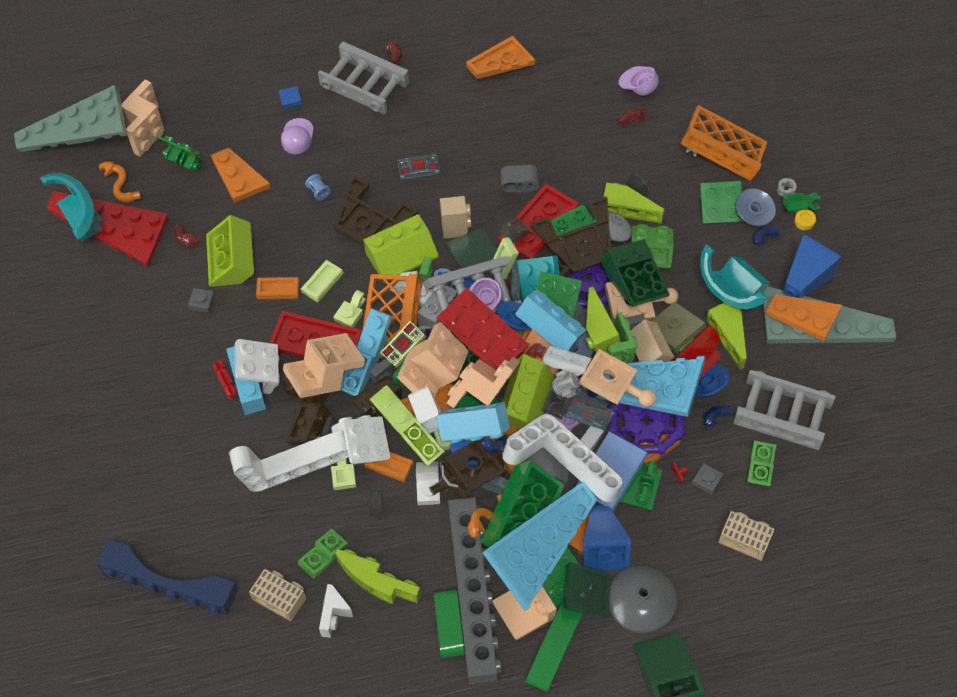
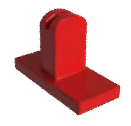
(679, 472)

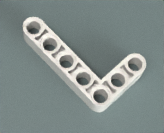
(568, 450)
(289, 464)

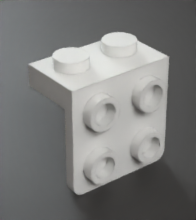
(257, 363)
(364, 439)

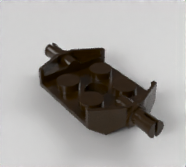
(463, 479)

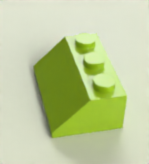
(400, 247)
(230, 252)
(527, 391)

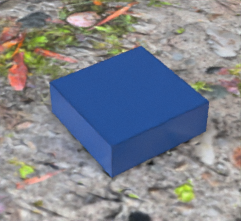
(290, 97)

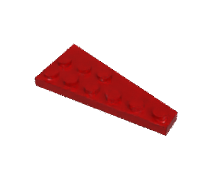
(123, 226)

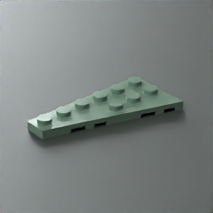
(82, 122)
(849, 326)

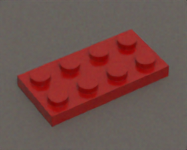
(545, 203)
(481, 330)
(294, 331)

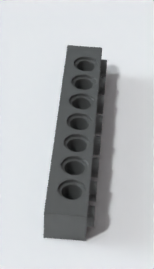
(478, 670)

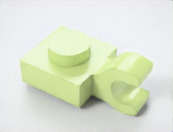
(350, 312)
(343, 475)

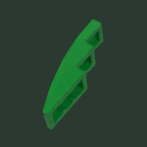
(553, 648)

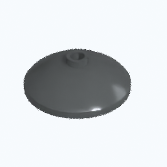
(638, 612)

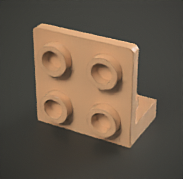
(524, 622)

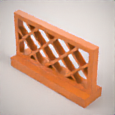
(719, 150)
(410, 303)

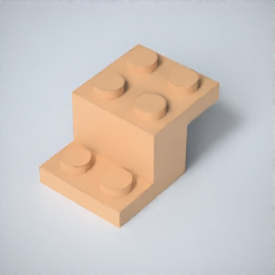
(142, 118)
(433, 361)
(323, 365)
(482, 381)

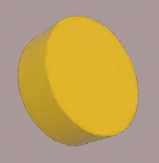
(805, 219)

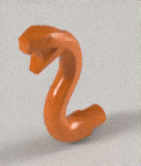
(110, 167)
(475, 524)

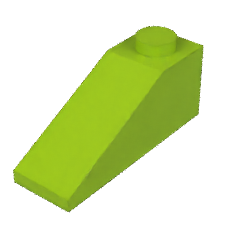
(632, 204)
(599, 325)
(729, 327)

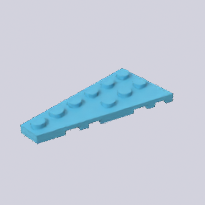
(670, 381)
(534, 548)

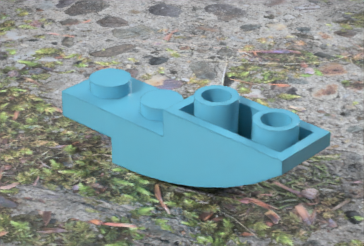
(370, 345)

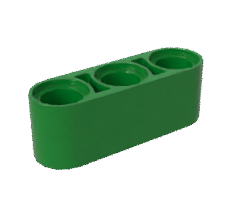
(449, 623)

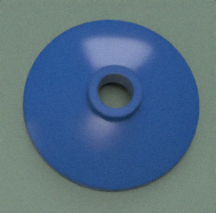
(507, 310)
(712, 381)

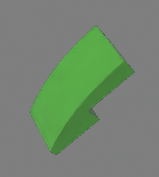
(761, 463)
(322, 554)

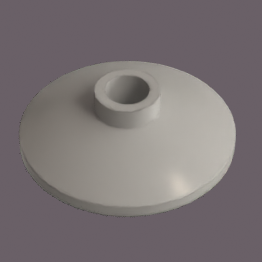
(619, 227)

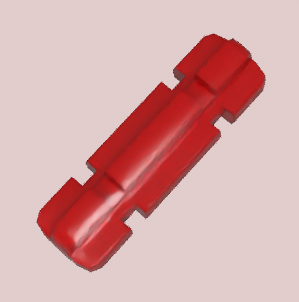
(225, 379)

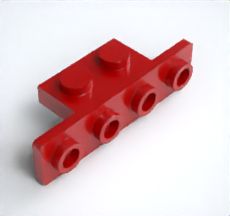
(703, 346)

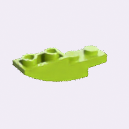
(407, 425)
(368, 575)

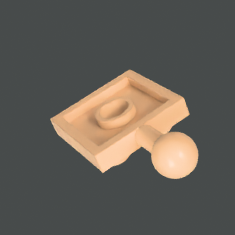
(617, 303)
(615, 388)

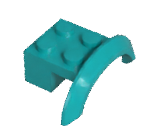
(76, 207)
(736, 283)

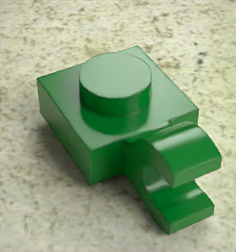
(799, 201)

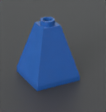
(811, 268)
(605, 541)

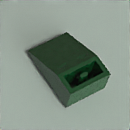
(634, 273)
(668, 668)

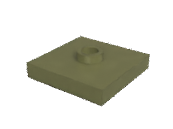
(678, 325)

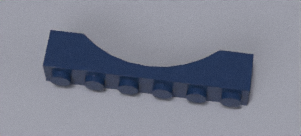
(209, 592)

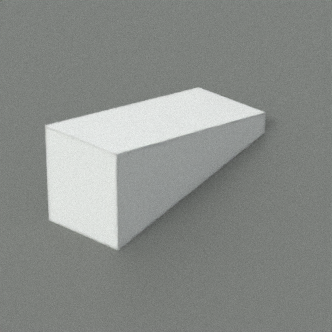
(592, 437)

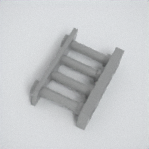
(368, 62)
(475, 272)
(779, 428)

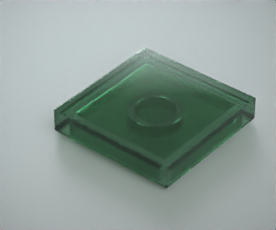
(472, 248)
(587, 591)

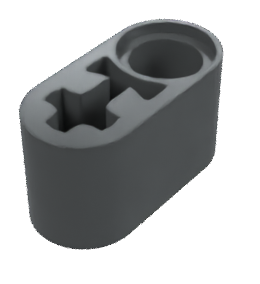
(519, 178)

